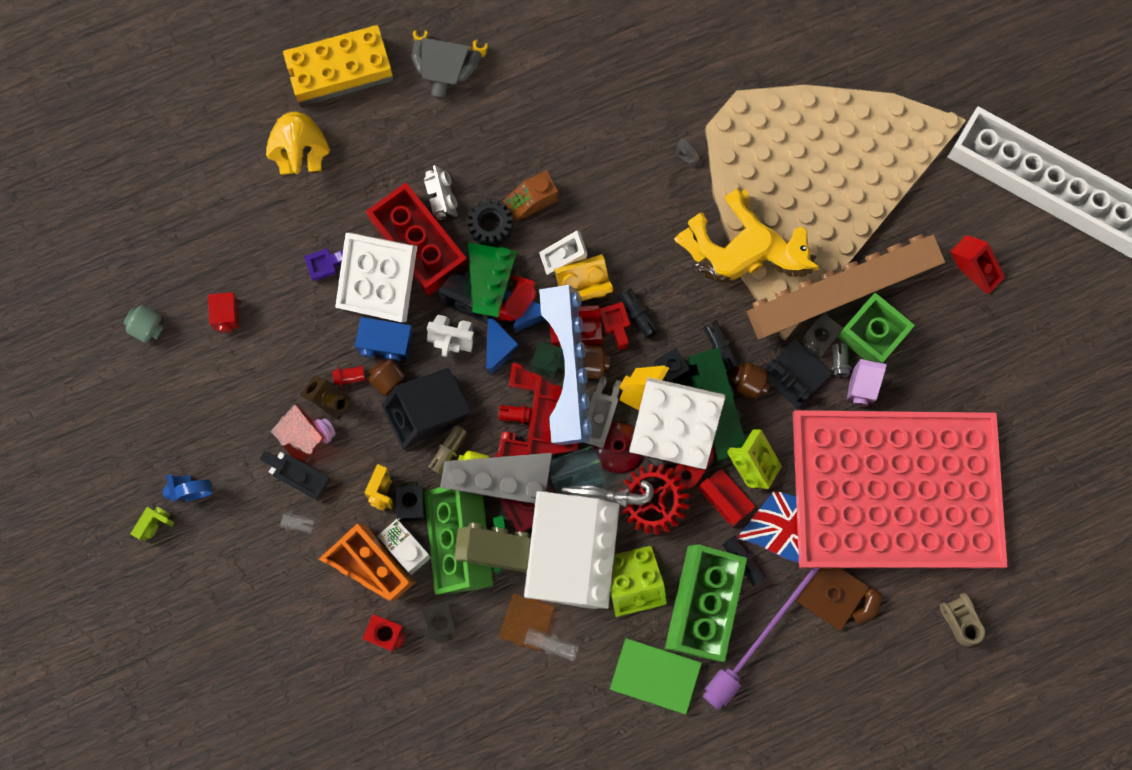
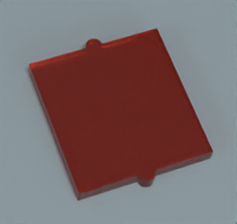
(298, 433)

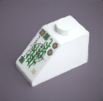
(404, 547)

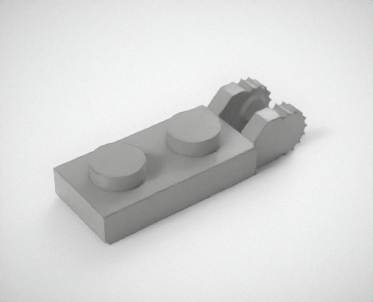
(601, 412)

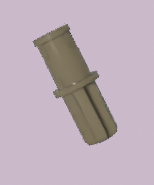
(448, 449)

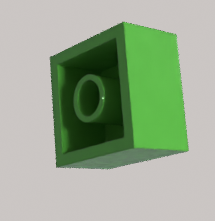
(875, 330)

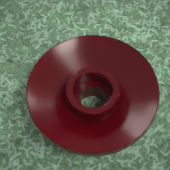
(618, 460)

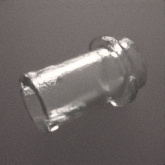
(295, 522)

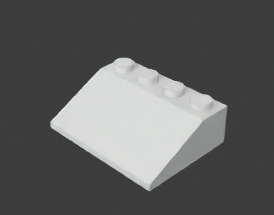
(572, 550)

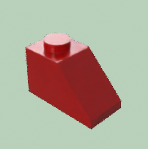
(978, 263)

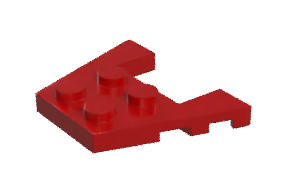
(544, 402)

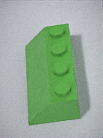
(445, 514)
(706, 603)

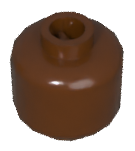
(595, 361)
(386, 376)
(750, 380)

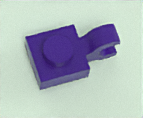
(323, 263)

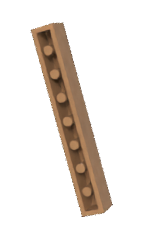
(845, 286)

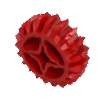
(663, 491)

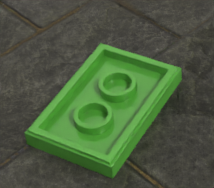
(655, 676)

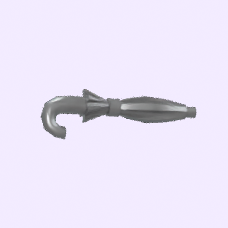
(622, 497)

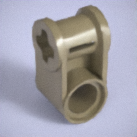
(963, 618)

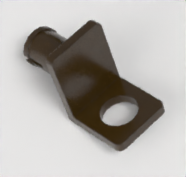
(326, 396)

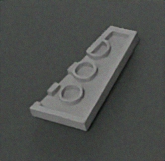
(500, 477)

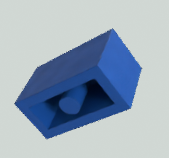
(383, 339)

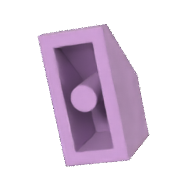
(865, 382)

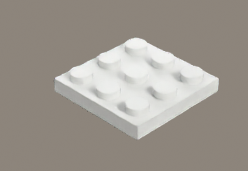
(376, 277)
(676, 423)

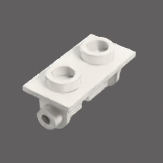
(445, 202)

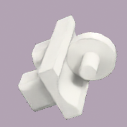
(449, 337)

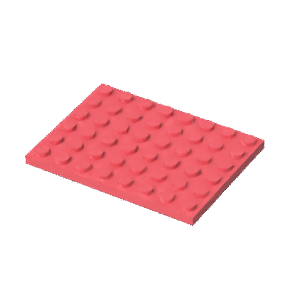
(898, 490)

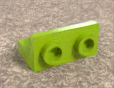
(756, 461)

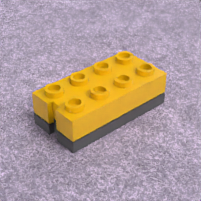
(338, 65)

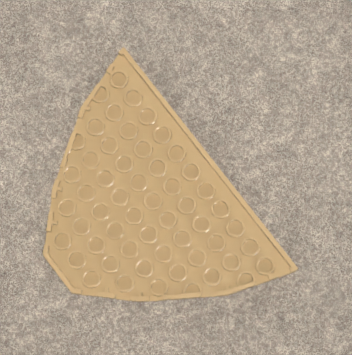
(820, 164)

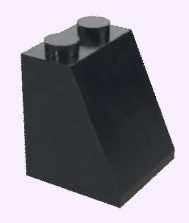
(425, 407)

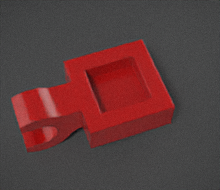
(616, 321)

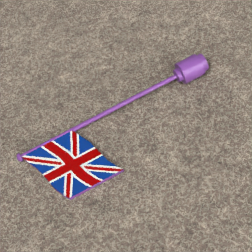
(777, 531)

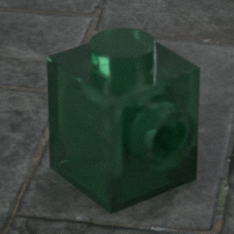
(548, 360)

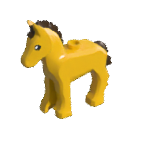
(747, 249)

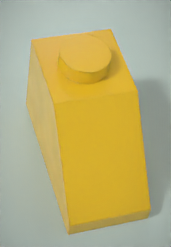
(634, 386)

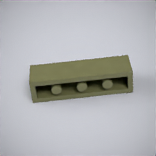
(493, 547)

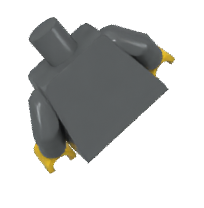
(445, 61)

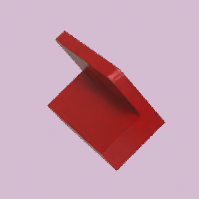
(726, 497)

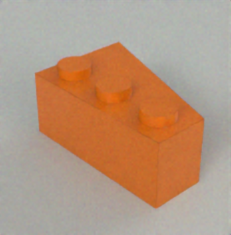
(369, 562)

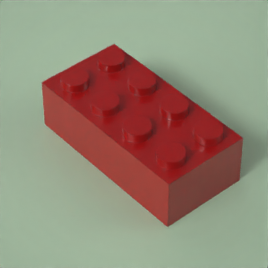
(406, 220)

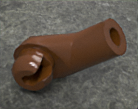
(871, 607)

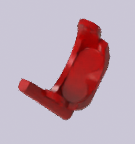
(519, 300)

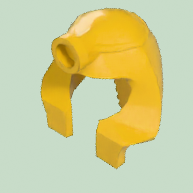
(293, 133)

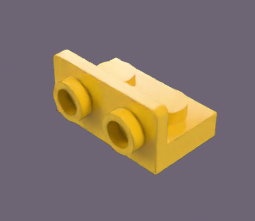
(586, 276)
(379, 484)

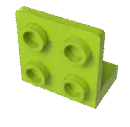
(636, 582)

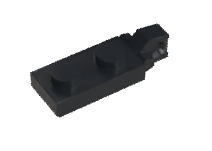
(296, 474)

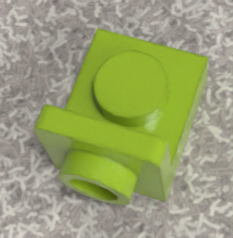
(147, 524)

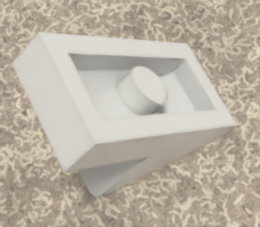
(564, 252)

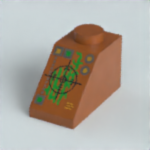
(531, 196)

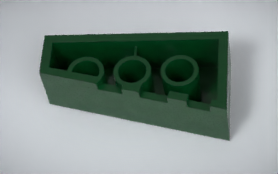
(709, 374)

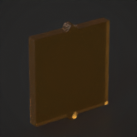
(524, 614)

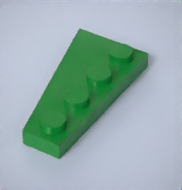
(489, 276)

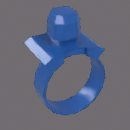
(183, 488)

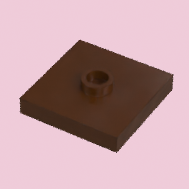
(832, 596)

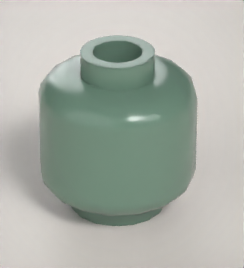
(143, 323)

